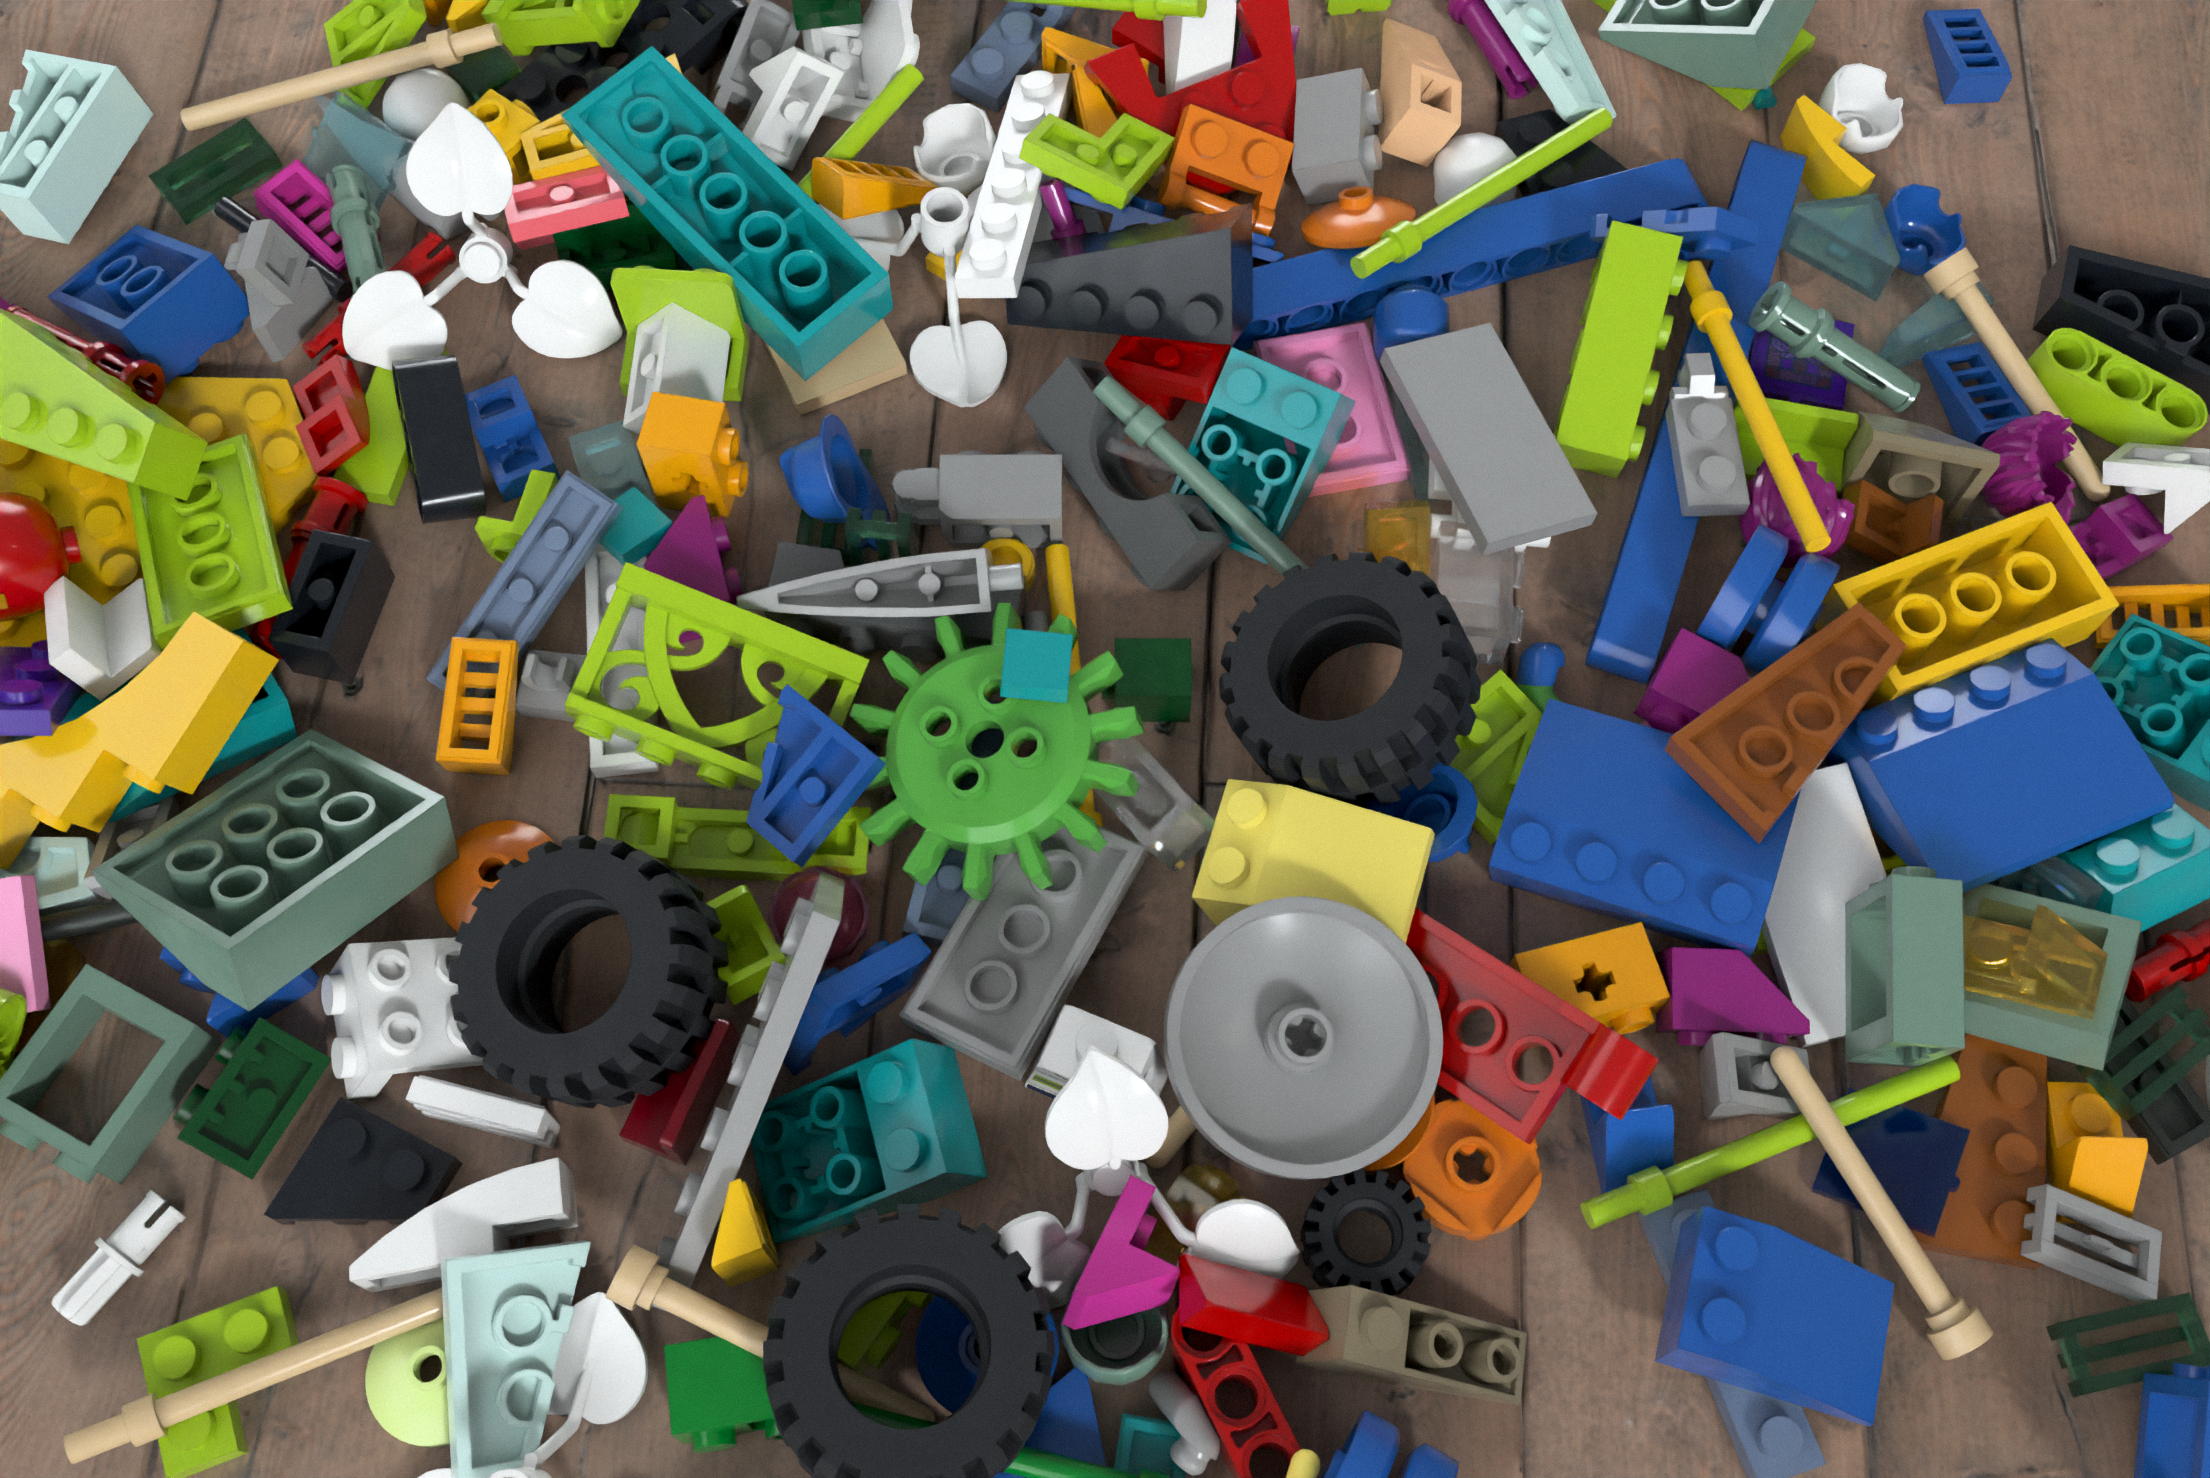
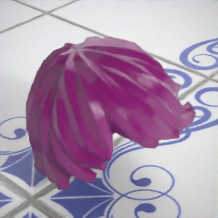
(2028, 467)
(1770, 510)

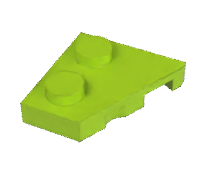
(371, 29)
(1496, 749)

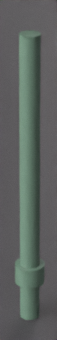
(1148, 429)

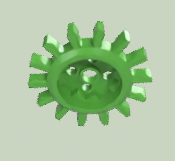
(1015, 797)

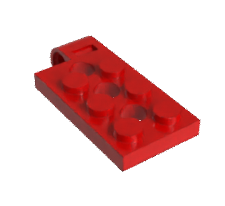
(1526, 1015)

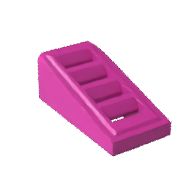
(285, 189)

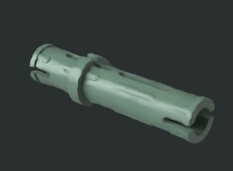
(356, 223)

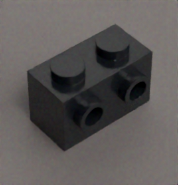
(335, 606)

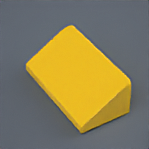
(743, 1238)

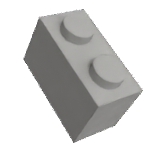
(1336, 134)

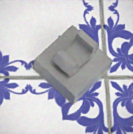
(269, 262)
(546, 684)

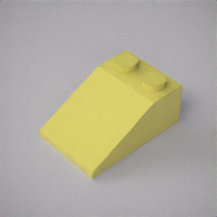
(1299, 843)

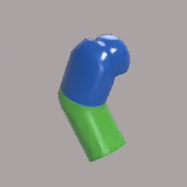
(1539, 671)

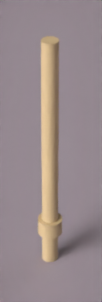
(440, 48)
(151, 1416)

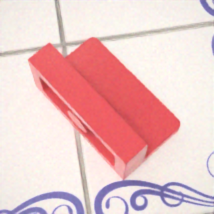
(562, 204)

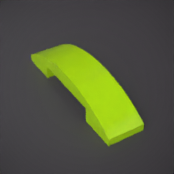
(722, 843)

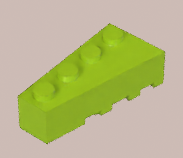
(1616, 348)
(84, 416)

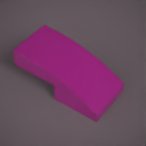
(2120, 535)

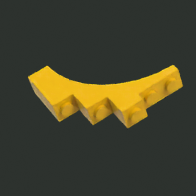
(149, 733)

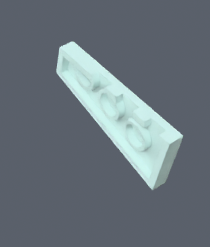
(1554, 55)

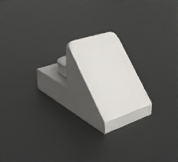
(792, 101)
(2155, 468)

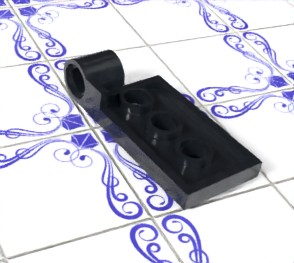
(697, 34)

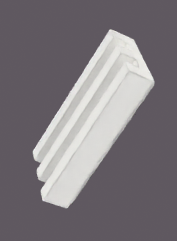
(483, 1111)

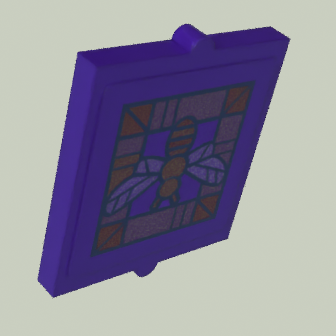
(1795, 379)

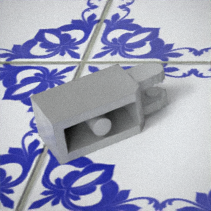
(987, 497)

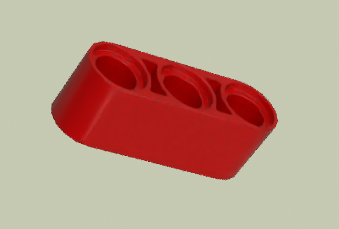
(1234, 1363)

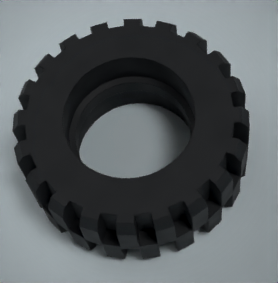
(1312, 619)
(512, 957)
(892, 1257)

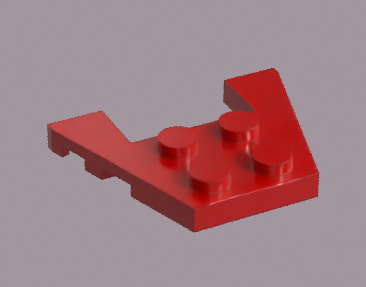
(1253, 94)

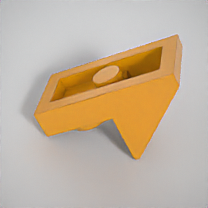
(2089, 1150)

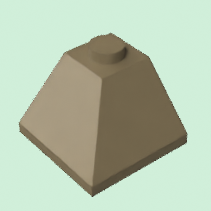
(1917, 461)

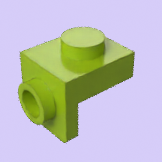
(501, 535)
(748, 943)

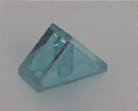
(1845, 240)

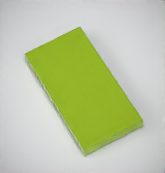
(214, 549)

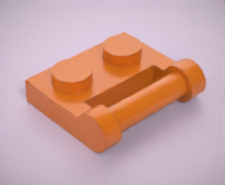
(1229, 155)

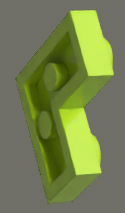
(1104, 167)
(201, 1350)

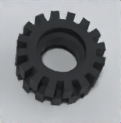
(1382, 1198)

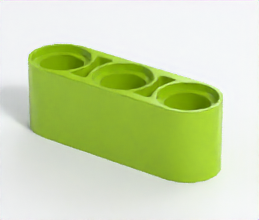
(2114, 392)

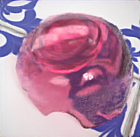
(854, 912)

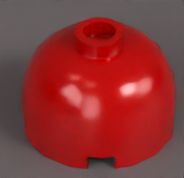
(31, 554)

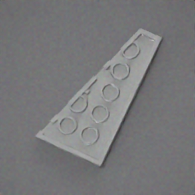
(753, 1074)

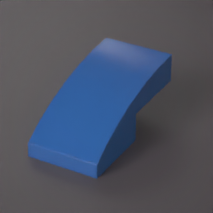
(508, 435)

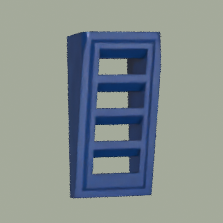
(1956, 80)
(1962, 413)

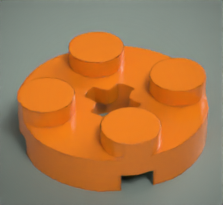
(1472, 1207)

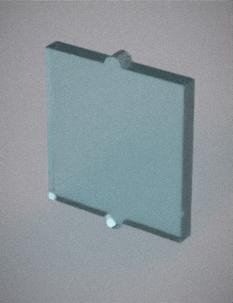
(358, 139)

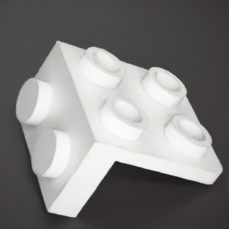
(866, 53)
(393, 1013)

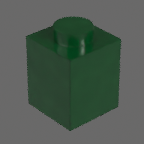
(1154, 678)

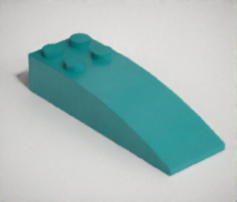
(732, 212)

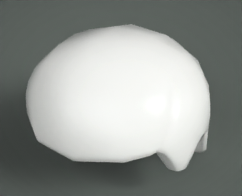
(418, 99)
(1860, 103)
(956, 147)
(1467, 161)

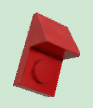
(1167, 371)

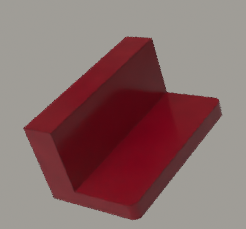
(675, 1116)

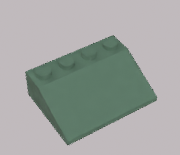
(1710, 39)
(281, 865)

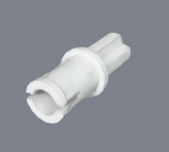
(116, 1260)

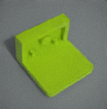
(704, 292)

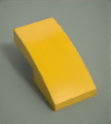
(1828, 168)

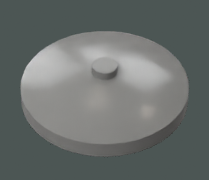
(1303, 1038)

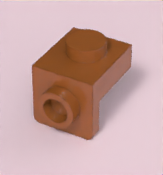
(1888, 527)

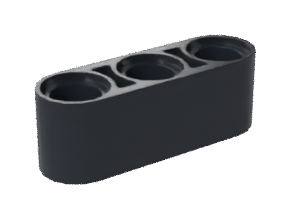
(439, 439)

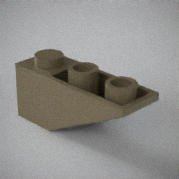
(1417, 1346)

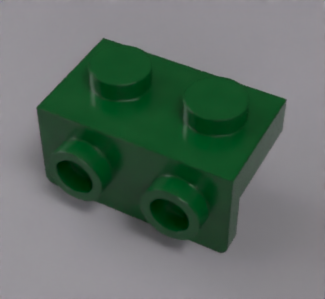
(617, 244)

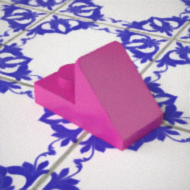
(1120, 1273)

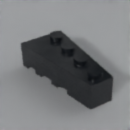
(1145, 281)
(2135, 309)

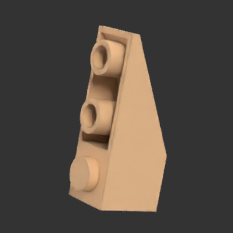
(1417, 93)

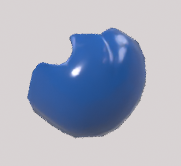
(1922, 229)

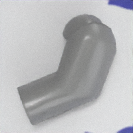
(1187, 1415)

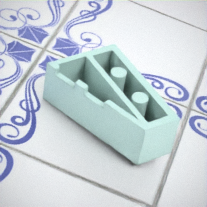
(65, 142)

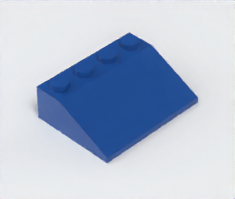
(1999, 766)
(1632, 836)

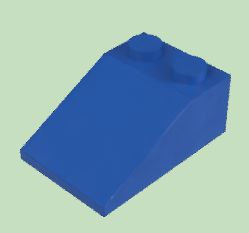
(155, 300)
(1775, 1316)

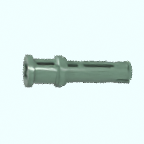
(1814, 335)

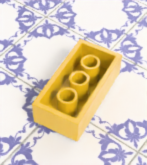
(1979, 598)

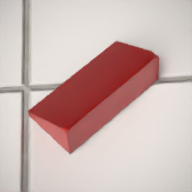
(1248, 1307)

